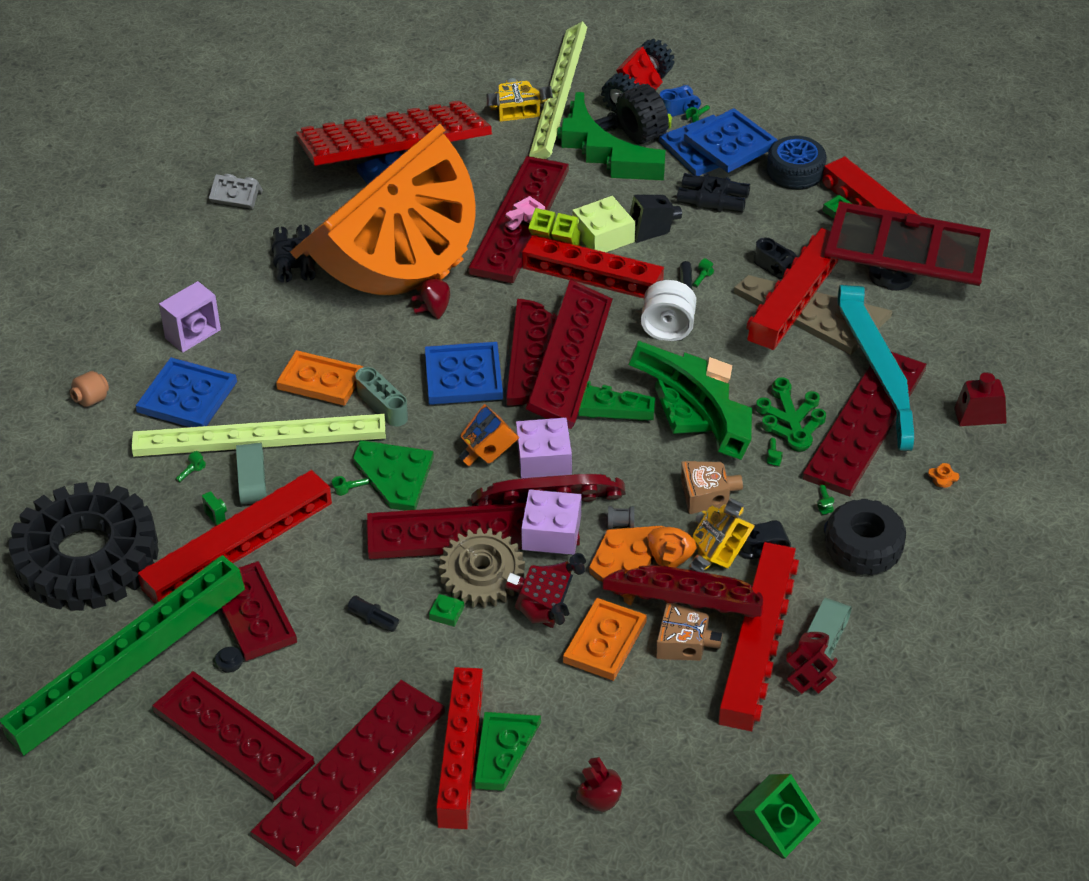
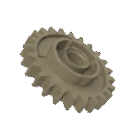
(460, 565)

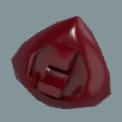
(435, 295)
(601, 787)

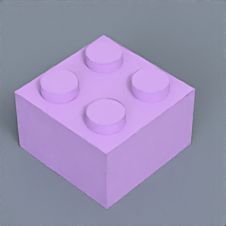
(190, 316)
(544, 448)
(551, 522)

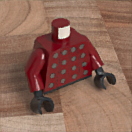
(545, 589)

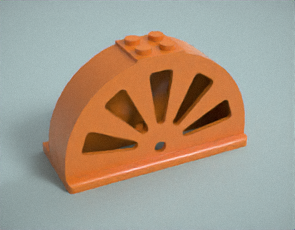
(401, 225)

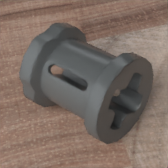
(620, 517)

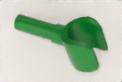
(695, 113)
(706, 269)
(774, 456)
(196, 463)
(342, 487)
(825, 504)

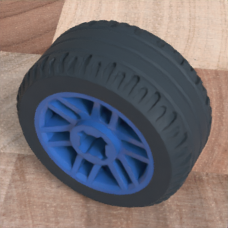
(796, 162)

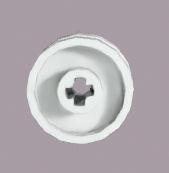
(668, 310)

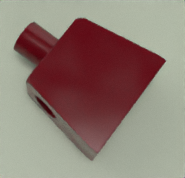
(981, 402)

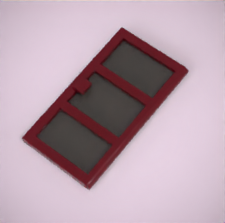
(908, 243)

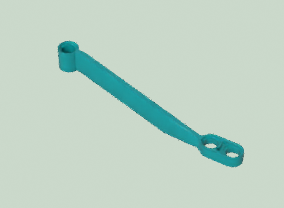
(880, 358)

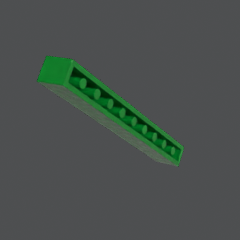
(121, 655)

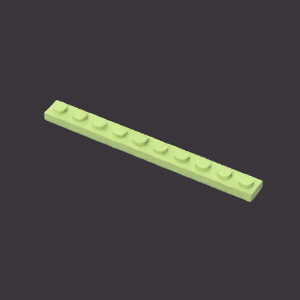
(560, 85)
(269, 433)

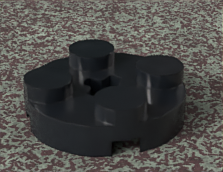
(891, 280)

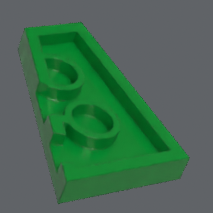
(616, 405)
(680, 412)
(502, 747)

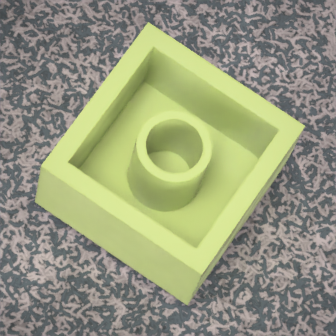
(605, 225)

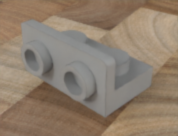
(235, 191)

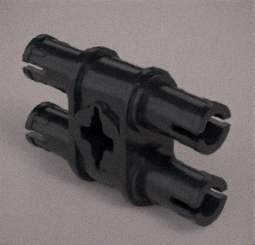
(713, 192)
(284, 260)

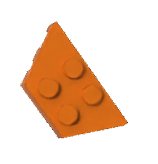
(622, 550)

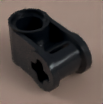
(772, 257)
(768, 532)

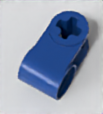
(678, 101)

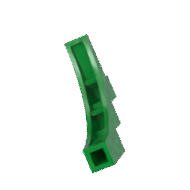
(599, 146)
(687, 375)

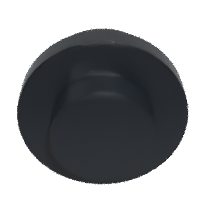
(229, 659)

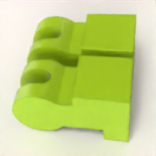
(562, 229)

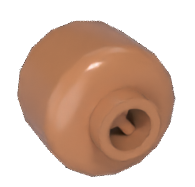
(89, 388)

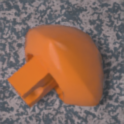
(671, 546)

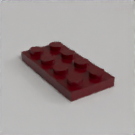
(258, 616)

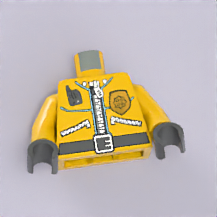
(518, 100)
(720, 535)

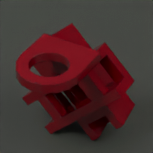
(813, 651)

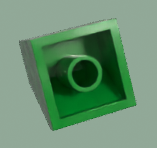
(777, 814)

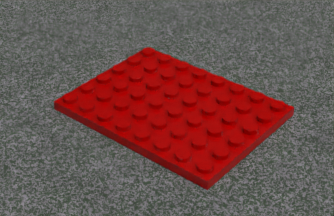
(389, 133)

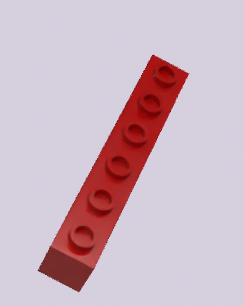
(590, 266)
(460, 748)

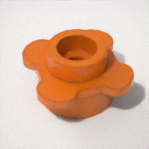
(943, 475)

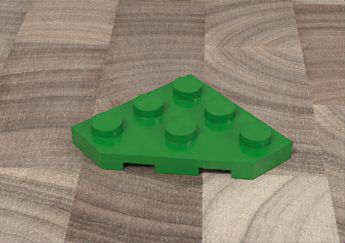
(394, 471)

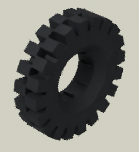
(64, 577)

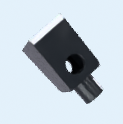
(653, 216)

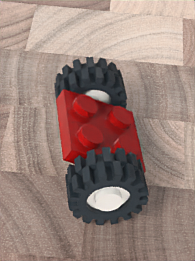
(644, 66)

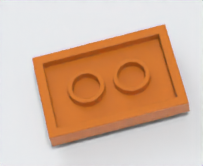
(319, 378)
(605, 639)

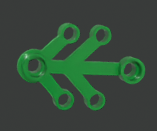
(798, 438)

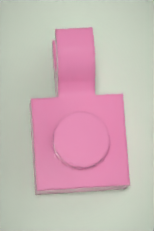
(522, 211)

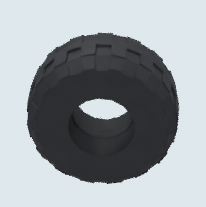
(860, 553)

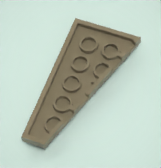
(819, 317)

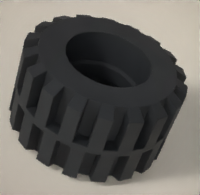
(642, 113)

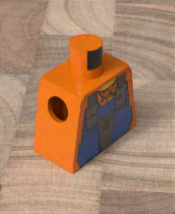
(486, 437)

